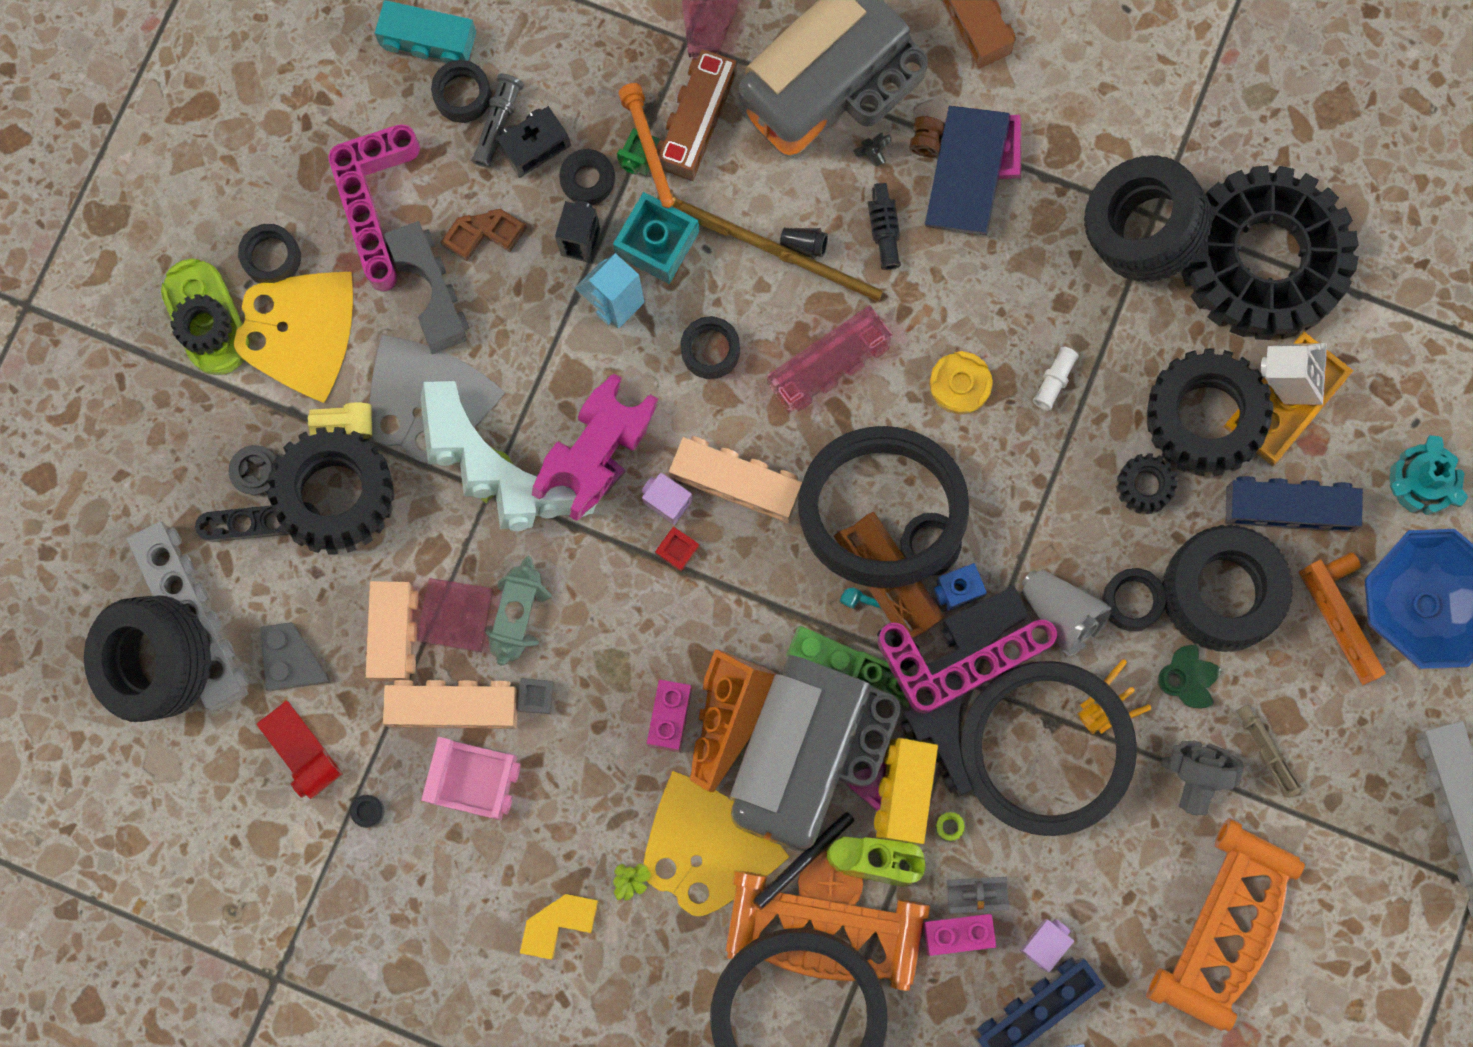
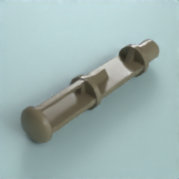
(1270, 753)

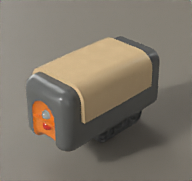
(826, 66)

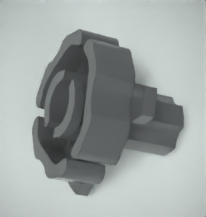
(1203, 772)

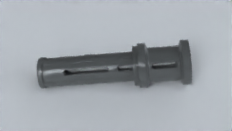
(500, 108)

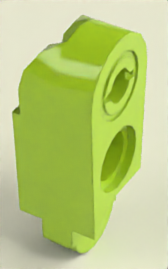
(851, 858)

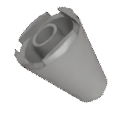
(1067, 608)

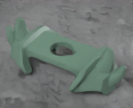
(520, 586)

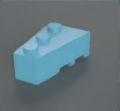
(613, 290)

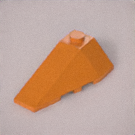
(731, 710)

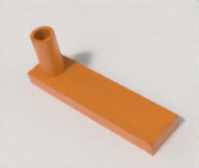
(1321, 584)

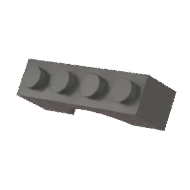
(412, 254)

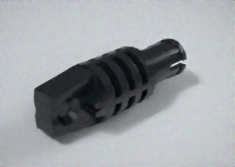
(884, 226)

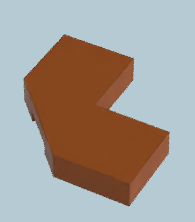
(470, 230)

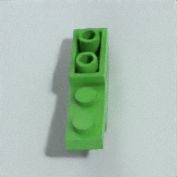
(846, 660)

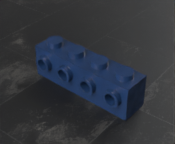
(1294, 505)
(1043, 1008)

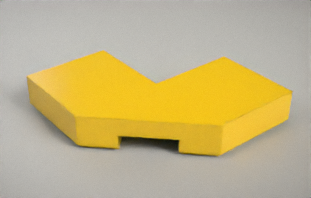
(543, 928)

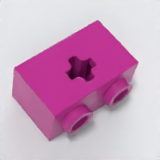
(669, 716)
(959, 934)

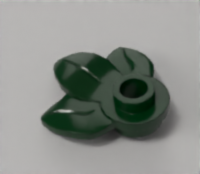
(1193, 677)

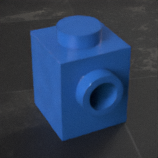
(965, 577)

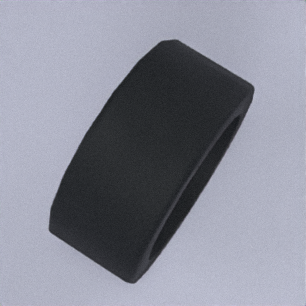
(457, 69)
(261, 233)
(707, 324)
(919, 522)
(1155, 587)

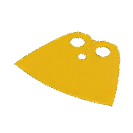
(317, 335)
(701, 824)

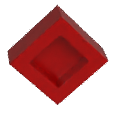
(677, 549)

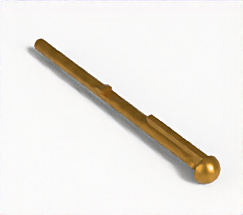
(785, 254)

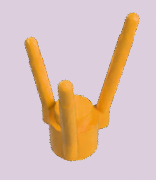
(1093, 715)

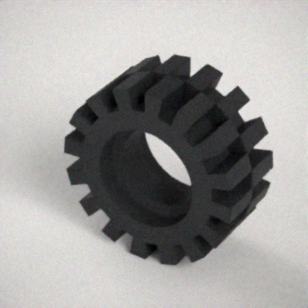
(1151, 465)

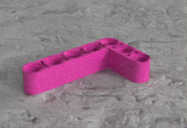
(362, 201)
(964, 668)

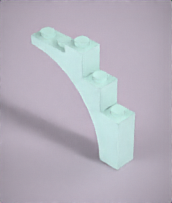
(483, 471)

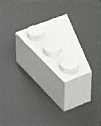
(1296, 372)

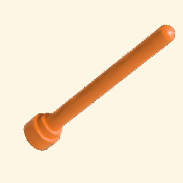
(633, 99)

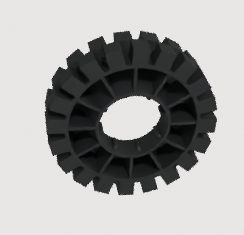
(1273, 305)

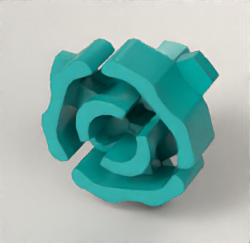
(1428, 477)

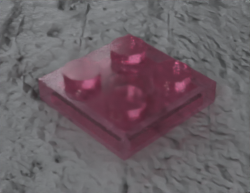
(455, 615)

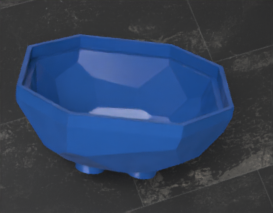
(1425, 598)

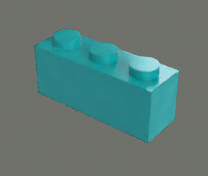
(424, 32)

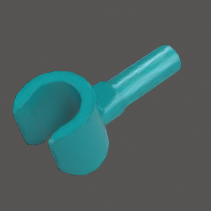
(852, 596)

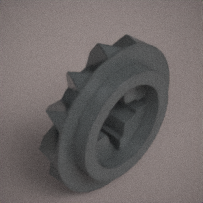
(240, 468)

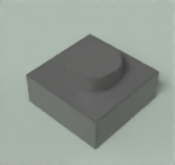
(535, 696)

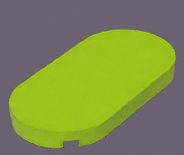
(202, 278)

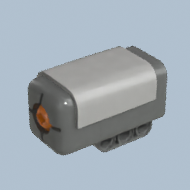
(801, 748)

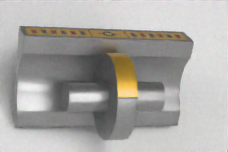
(977, 895)

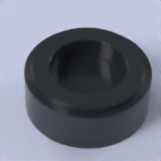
(367, 811)

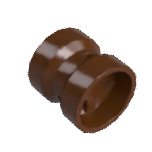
(926, 137)

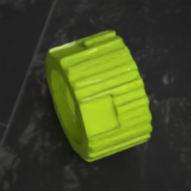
(950, 816)

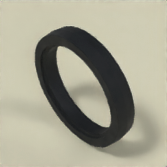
(894, 441)
(1011, 814)
(794, 940)

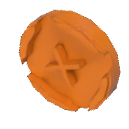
(823, 882)

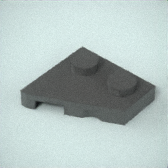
(289, 659)

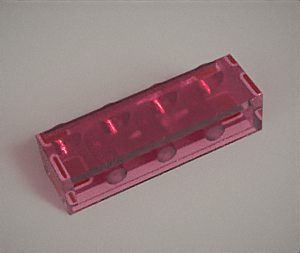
(830, 359)

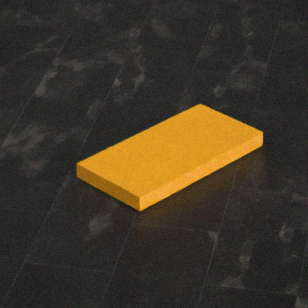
(1292, 419)

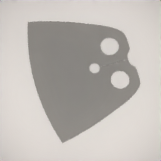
(398, 384)

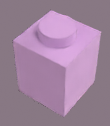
(666, 497)
(1047, 944)

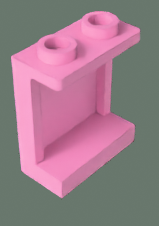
(471, 779)

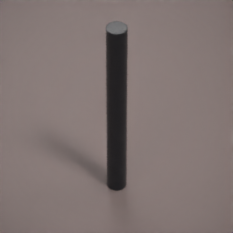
(803, 860)

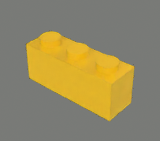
(906, 791)

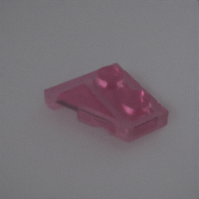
(707, 24)

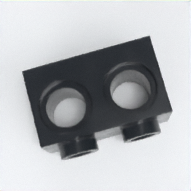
(578, 231)

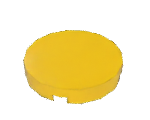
(960, 382)

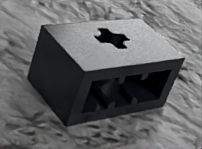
(528, 155)

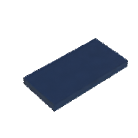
(967, 170)

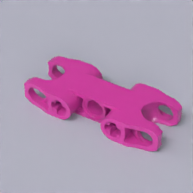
(583, 464)

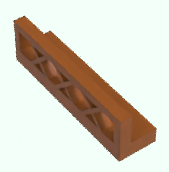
(909, 601)

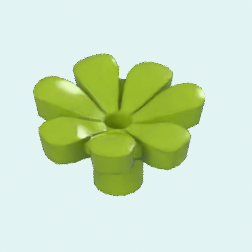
(630, 880)

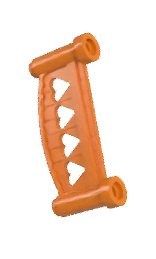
(897, 931)
(1186, 986)

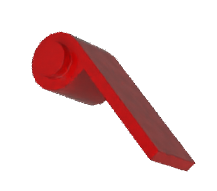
(300, 750)

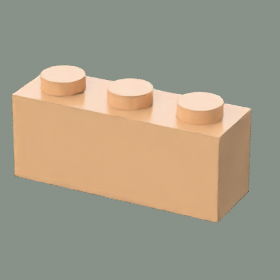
(391, 631)

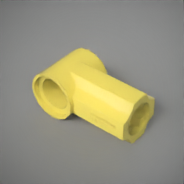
(352, 417)

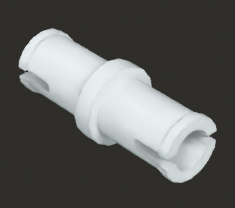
(1055, 378)

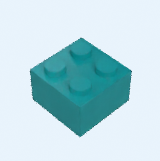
(656, 238)

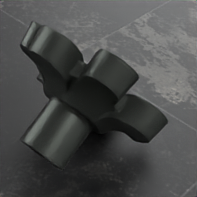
(873, 148)

